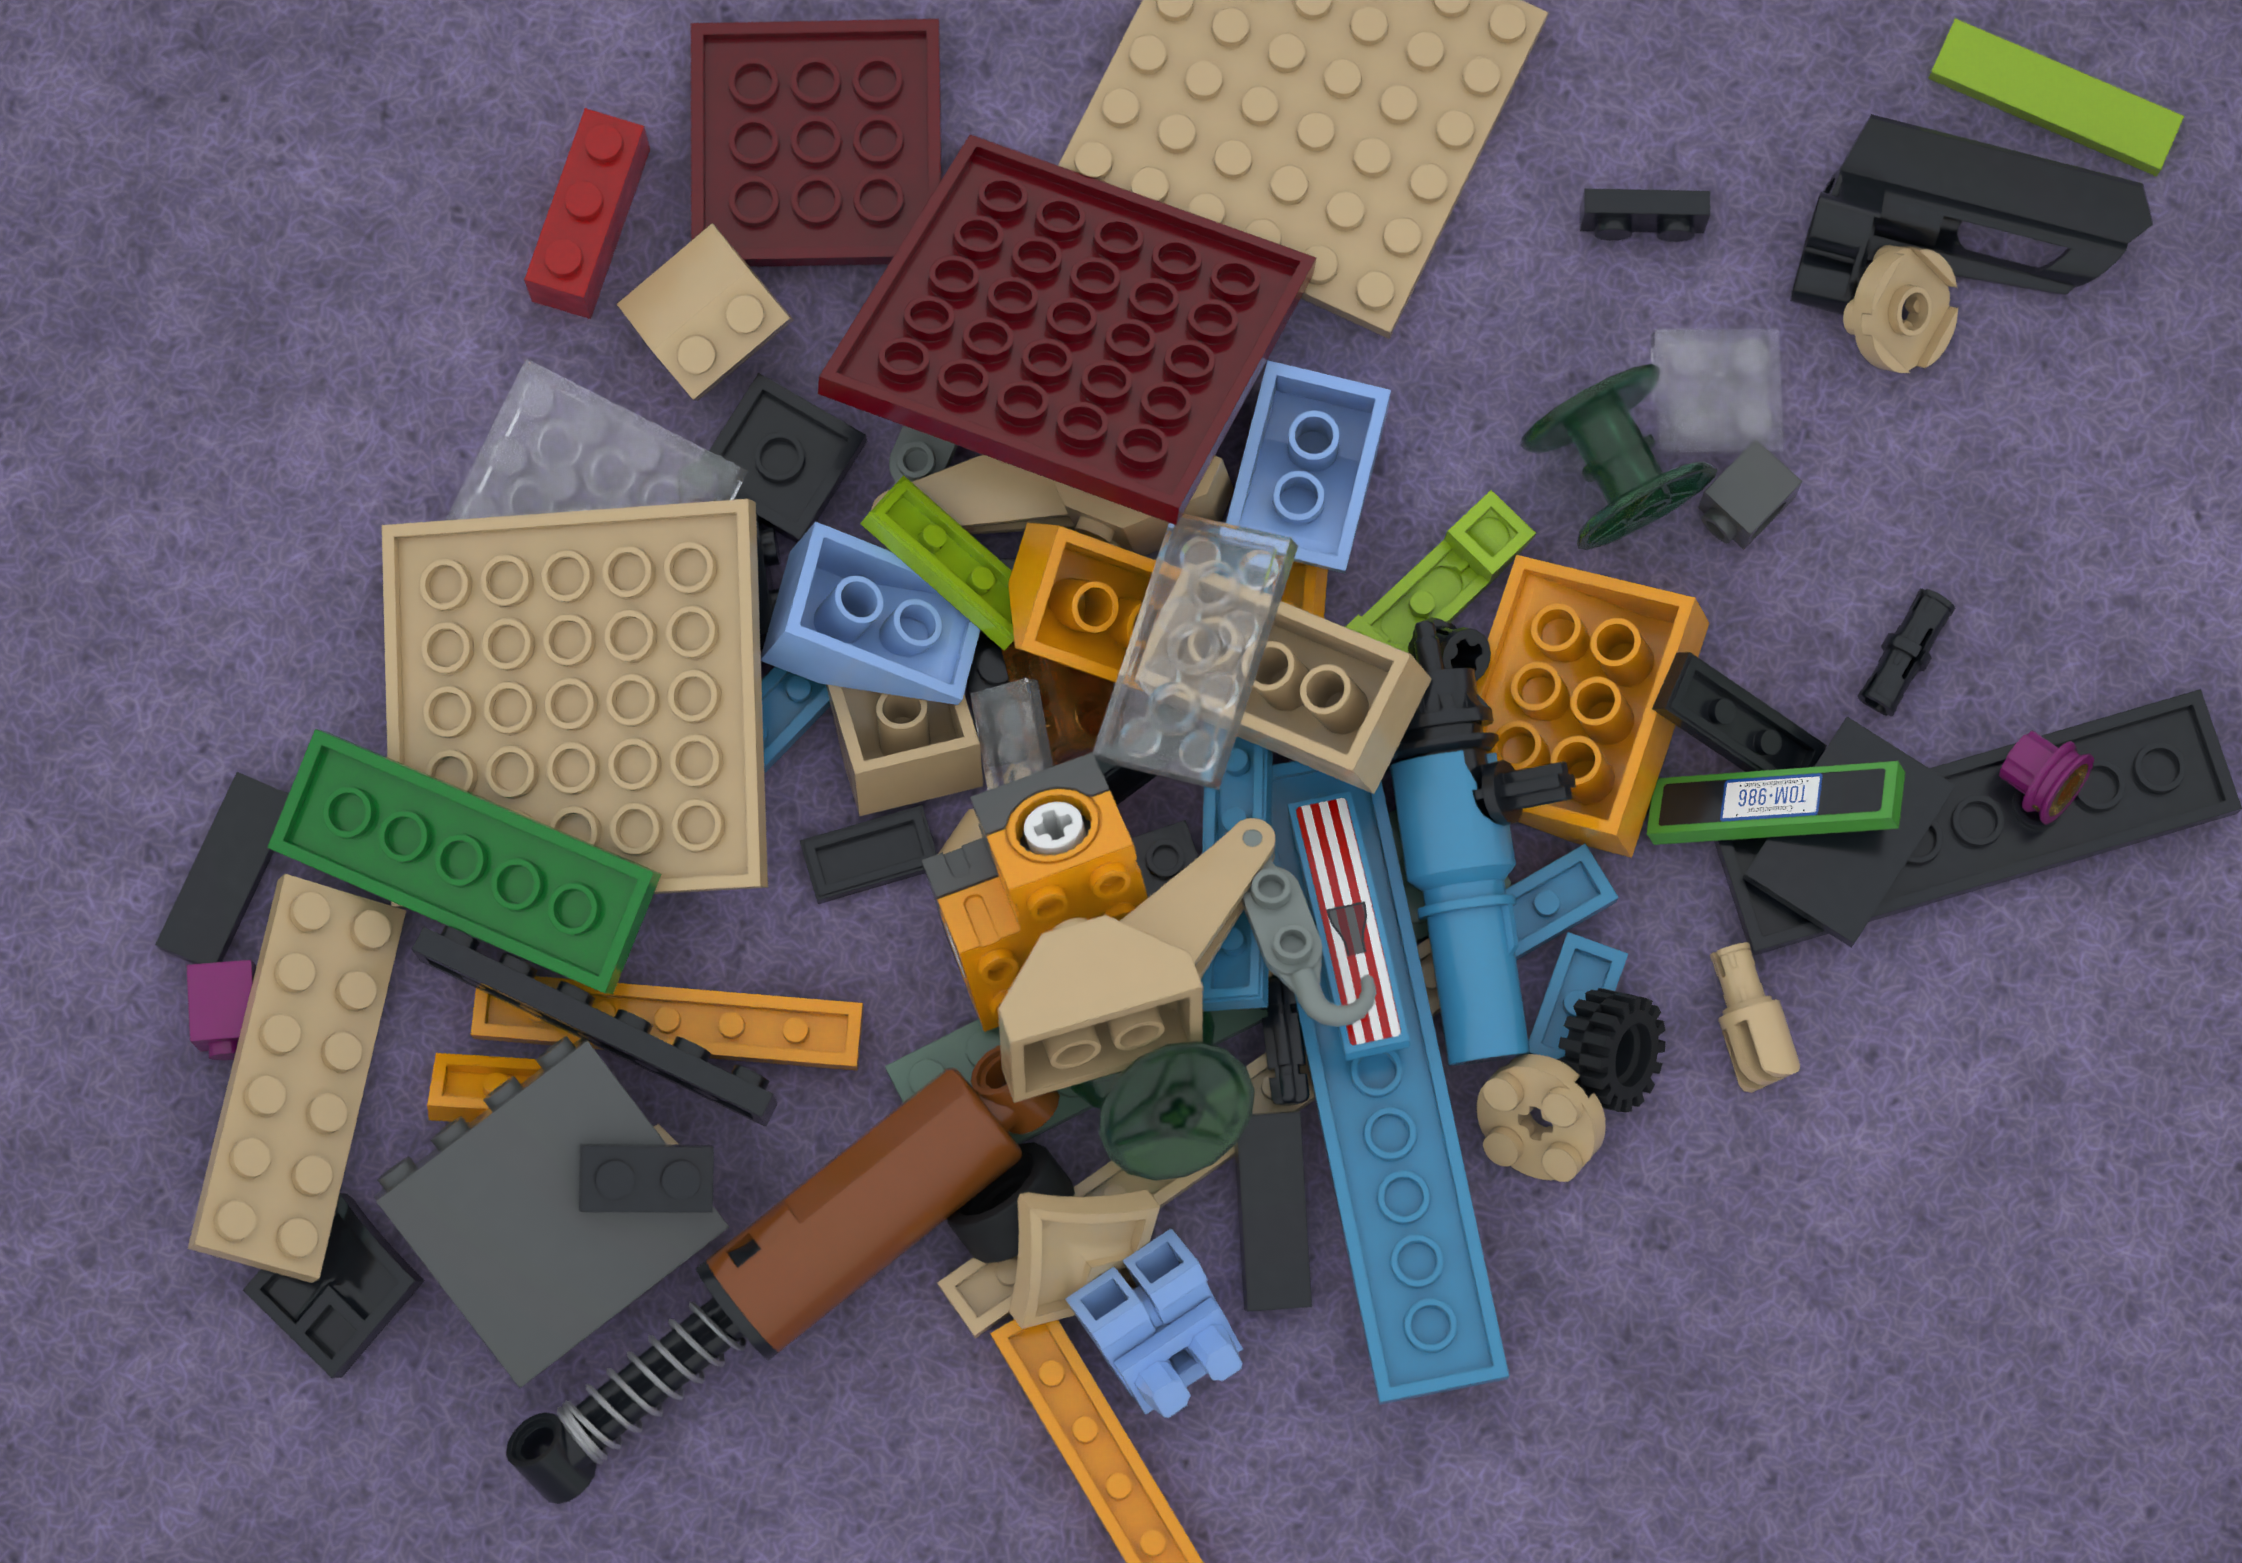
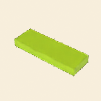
(945, 557)

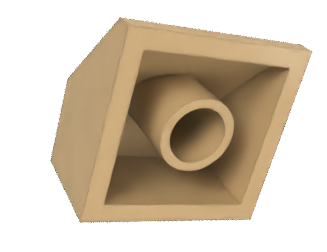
(704, 312)
(904, 748)

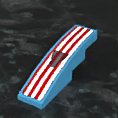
(1348, 920)

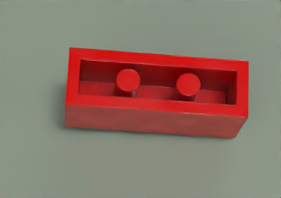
(587, 213)

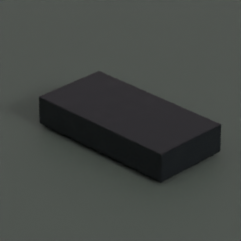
(868, 854)

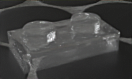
(1011, 731)

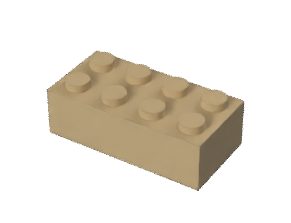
(1332, 698)

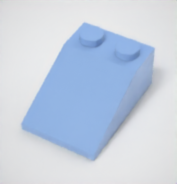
(1310, 461)
(867, 622)

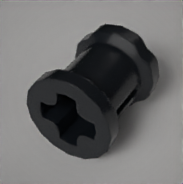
(1459, 647)

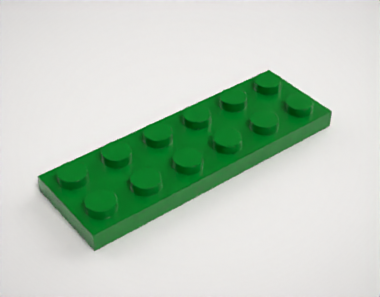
(464, 861)

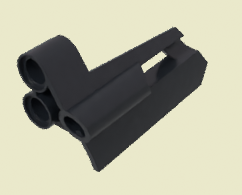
(1919, 185)

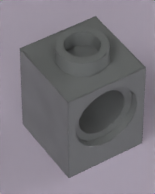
(1748, 496)

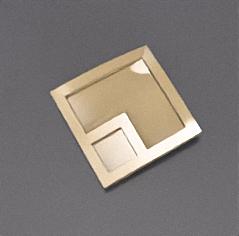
(1072, 1243)

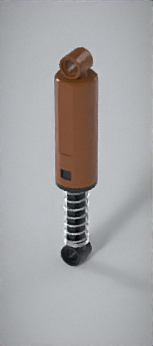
(800, 1260)

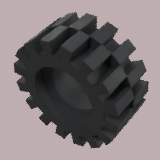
(1614, 1047)

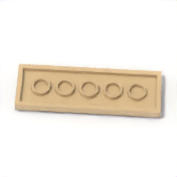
(297, 1079)

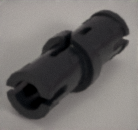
(1906, 652)

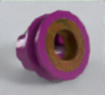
(2046, 774)

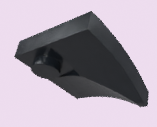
(351, 1302)

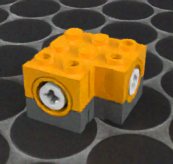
(1044, 857)

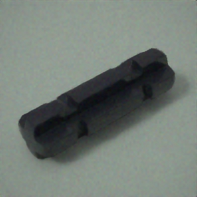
(1284, 1046)

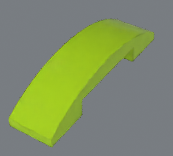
(1450, 575)

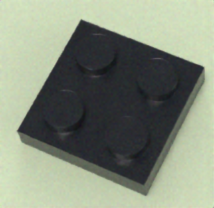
(791, 455)

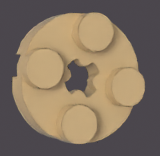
(1876, 311)
(1520, 1141)

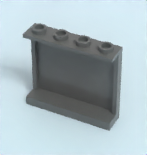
(504, 1221)

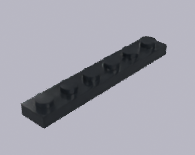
(621, 1035)

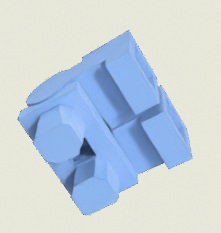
(1163, 1329)

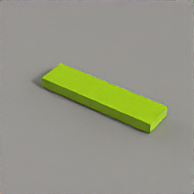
(2056, 97)

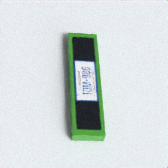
(1776, 803)

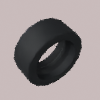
(990, 1219)

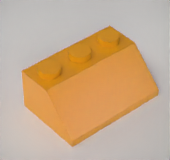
(1076, 598)

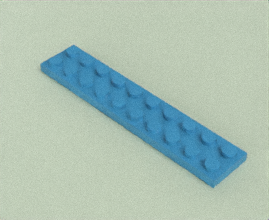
(1396, 1151)

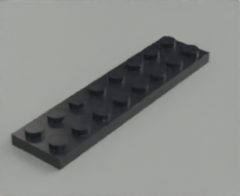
(2149, 778)

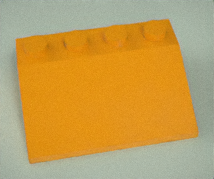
(1578, 684)

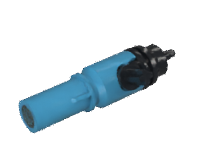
(1460, 849)

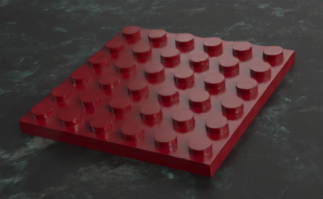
(1069, 328)

